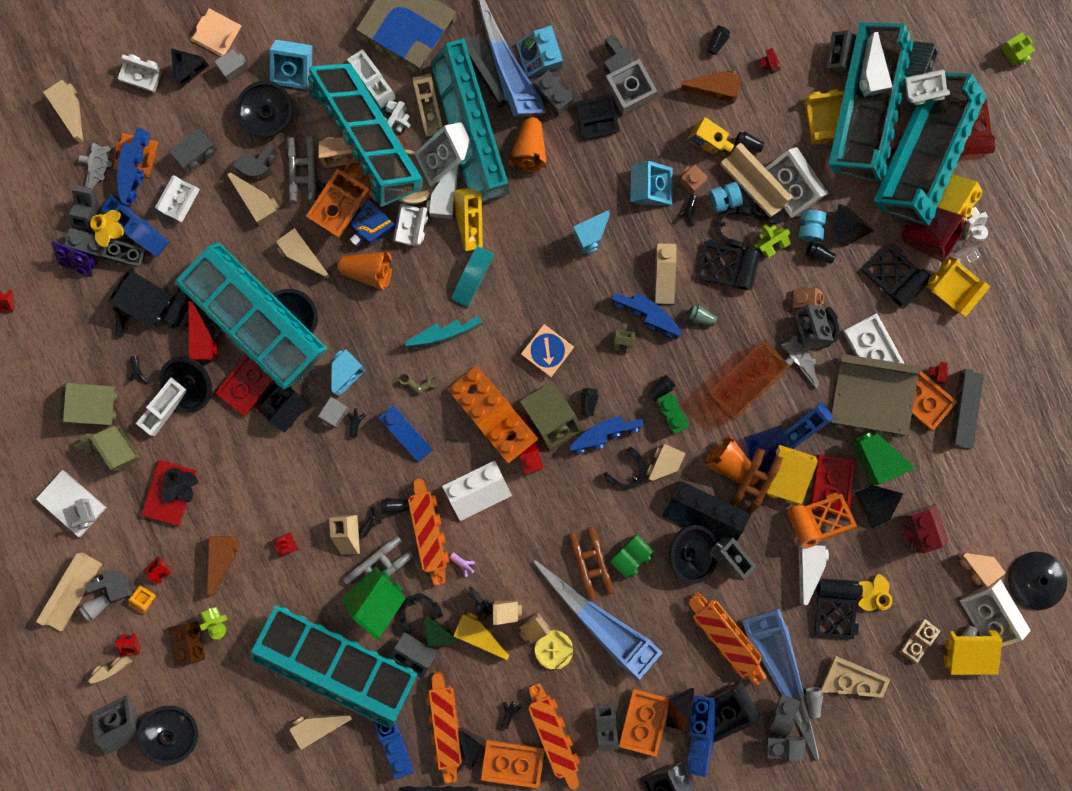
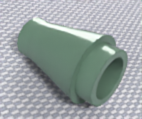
(701, 316)

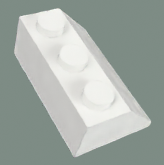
(443, 152)
(798, 180)
(477, 490)
(995, 610)

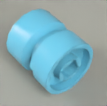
(732, 196)
(812, 225)

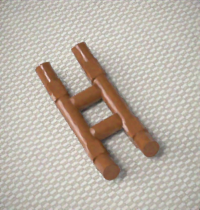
(754, 472)
(597, 553)

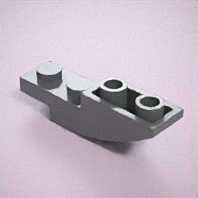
(115, 251)

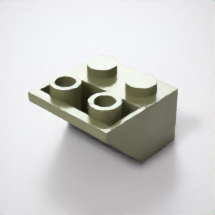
(114, 448)

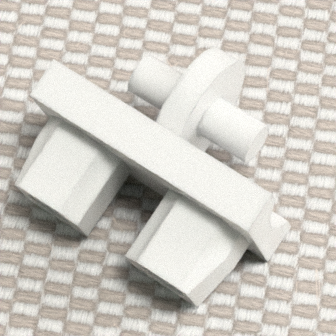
(398, 119)
(975, 226)

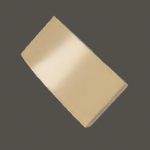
(919, 641)
(105, 672)

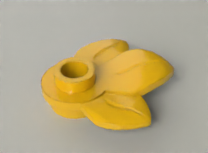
(106, 227)
(873, 592)

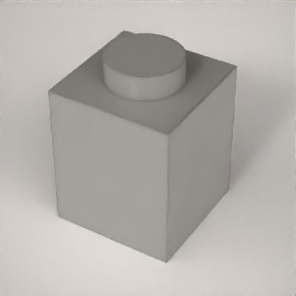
(232, 65)
(333, 413)

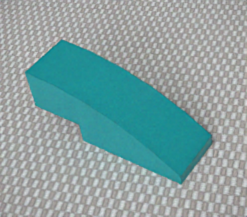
(472, 276)

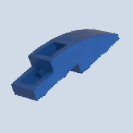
(128, 174)
(136, 227)
(655, 316)
(597, 435)
(702, 735)
(395, 750)

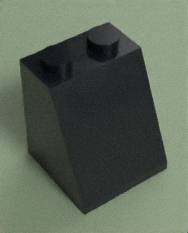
(140, 298)

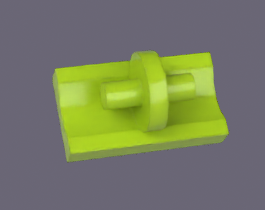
(770, 237)
(212, 621)

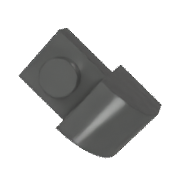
(620, 56)
(256, 168)
(84, 207)
(116, 583)
(782, 719)
(606, 727)
(787, 748)

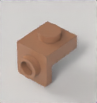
(806, 296)

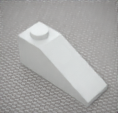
(874, 72)
(442, 197)
(811, 566)

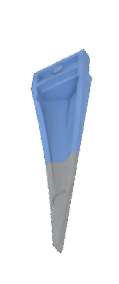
(515, 84)
(773, 642)
(625, 645)

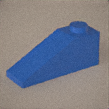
(807, 425)
(405, 433)

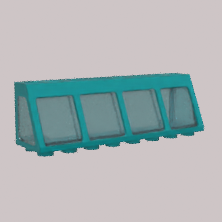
(464, 104)
(251, 316)

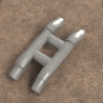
(293, 162)
(380, 555)

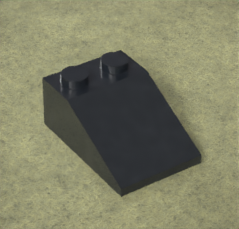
(733, 711)

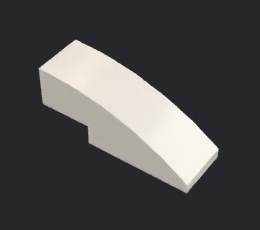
(372, 78)
(161, 407)

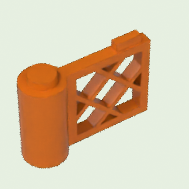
(805, 522)

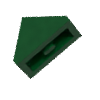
(437, 633)

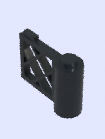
(744, 269)
(908, 286)
(178, 313)
(837, 592)

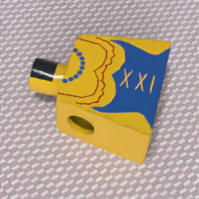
(710, 137)

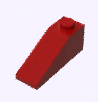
(201, 341)
(530, 457)

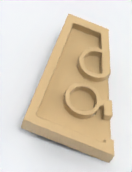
(850, 678)

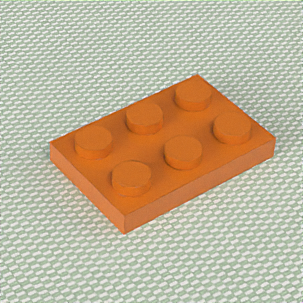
(931, 402)
(644, 722)
(512, 764)

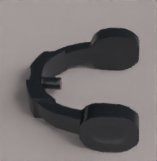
(740, 211)
(833, 318)
(637, 456)
(404, 622)

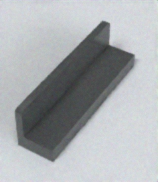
(485, 66)
(966, 409)

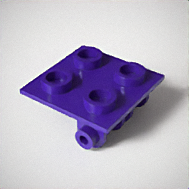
(74, 259)

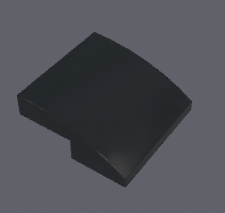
(597, 116)

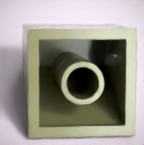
(87, 404)
(551, 415)

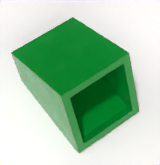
(879, 459)
(374, 601)

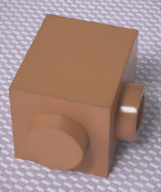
(693, 179)

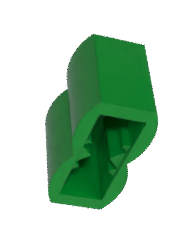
(674, 418)
(631, 556)

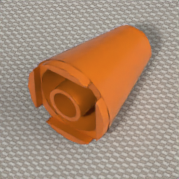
(529, 147)
(367, 268)
(729, 461)

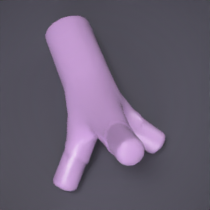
(463, 564)

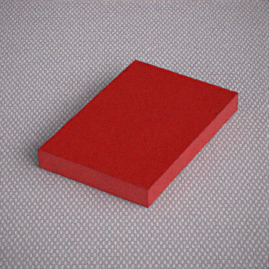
(244, 386)
(833, 476)
(155, 505)

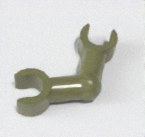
(418, 389)

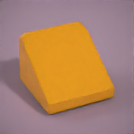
(141, 600)

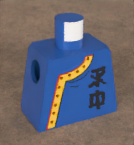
(370, 225)

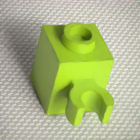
(1018, 49)

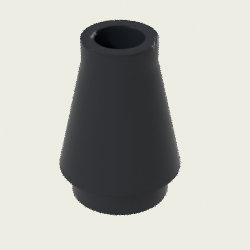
(718, 39)
(750, 142)
(817, 252)
(661, 387)
(589, 400)
(393, 506)

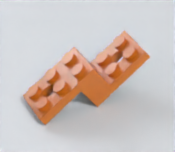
(346, 191)
(492, 414)

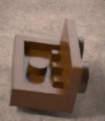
(186, 643)

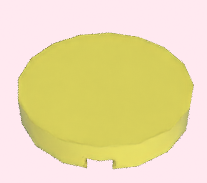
(554, 650)

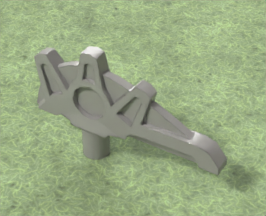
(97, 164)
(801, 358)

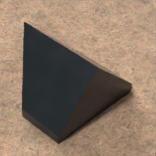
(186, 67)
(849, 226)
(878, 503)
(680, 710)
(472, 746)

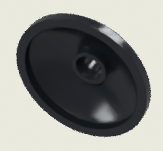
(259, 98)
(300, 306)
(182, 371)
(698, 562)
(1026, 576)
(169, 722)

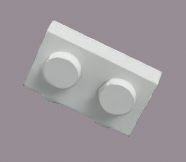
(140, 73)
(926, 87)
(177, 198)
(410, 225)

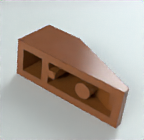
(717, 85)
(220, 557)

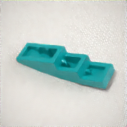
(437, 335)

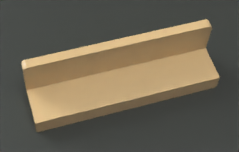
(756, 180)
(69, 592)

